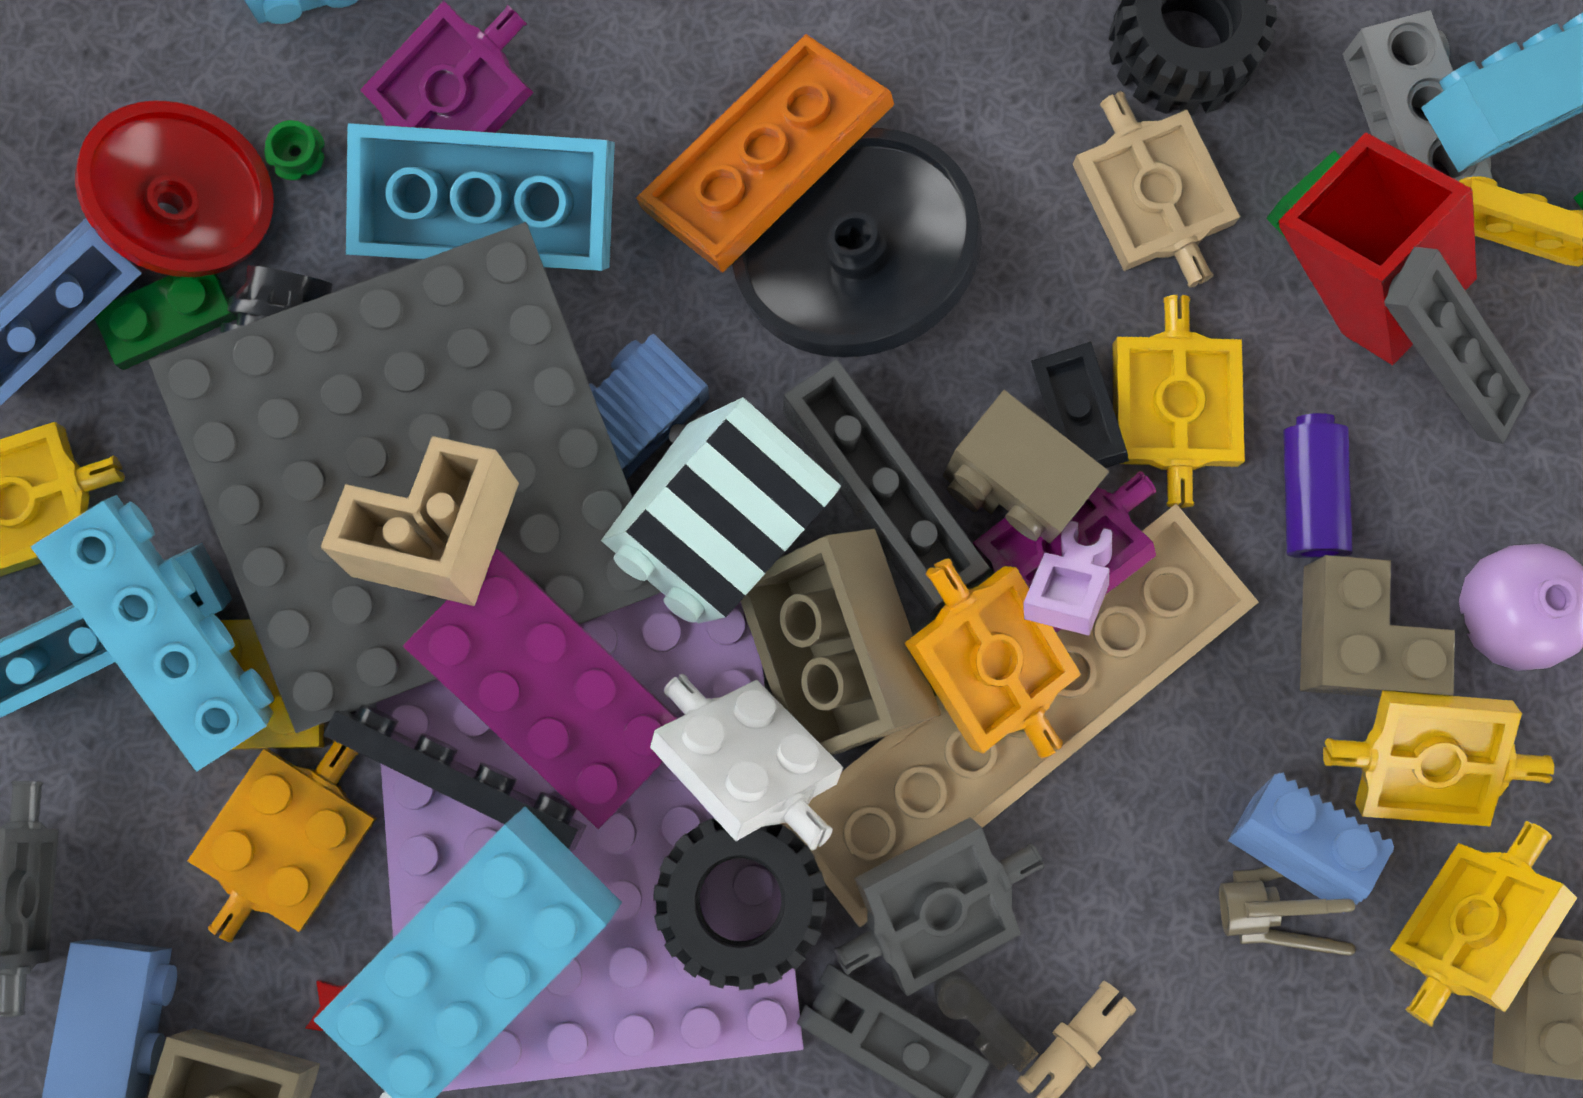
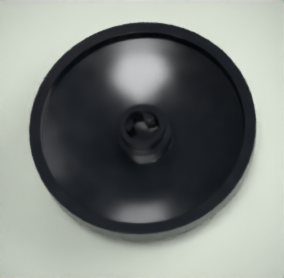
(867, 250)

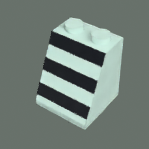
(718, 511)

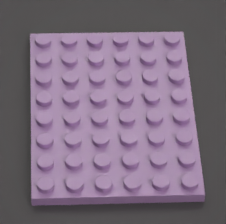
(623, 994)

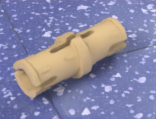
(1077, 1043)

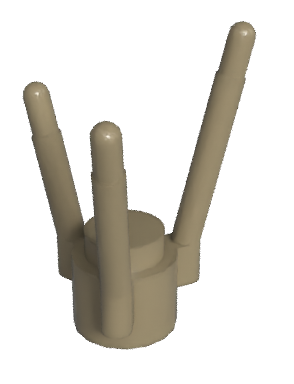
(1252, 908)

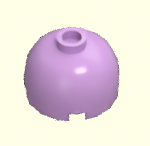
(1525, 606)

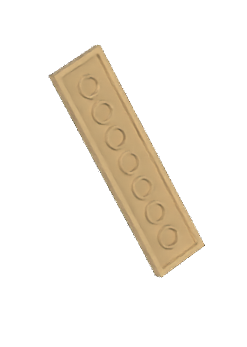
(931, 778)

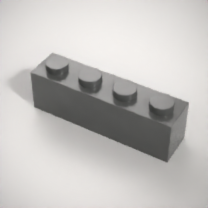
(880, 481)

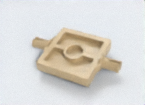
(1155, 190)

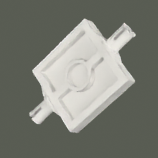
(747, 760)

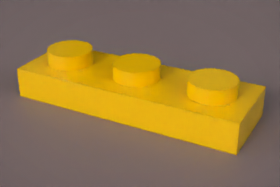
(1526, 222)

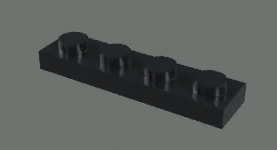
(433, 765)

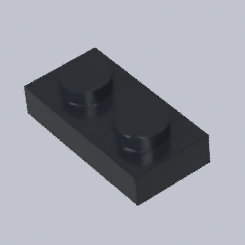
(1080, 403)

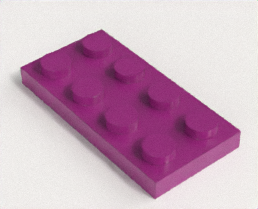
(545, 689)

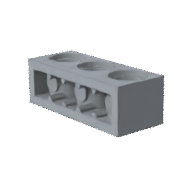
(1392, 88)

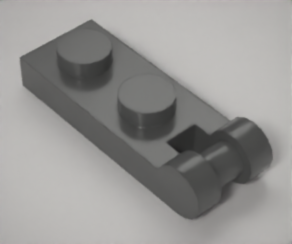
(893, 1040)

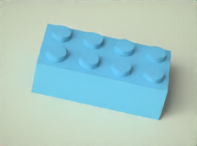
(444, 188)
(469, 961)

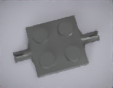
(26, 894)
(938, 906)

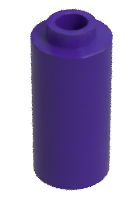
(1317, 487)

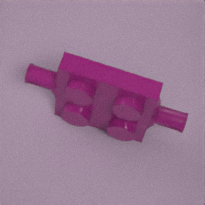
(451, 75)
(1102, 510)

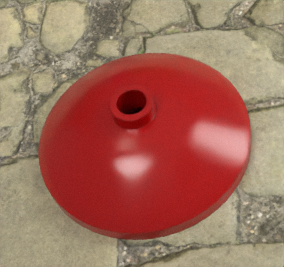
(182, 159)

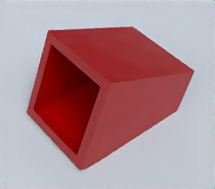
(1361, 227)

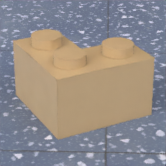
(436, 537)

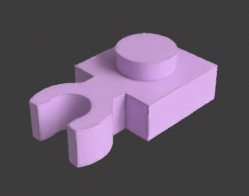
(1070, 586)

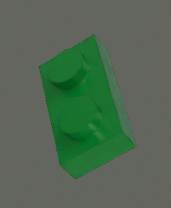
(162, 317)

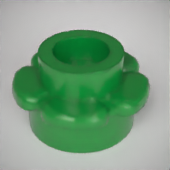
(283, 139)

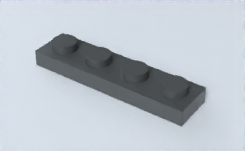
(1457, 344)

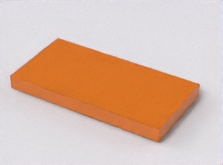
(765, 152)

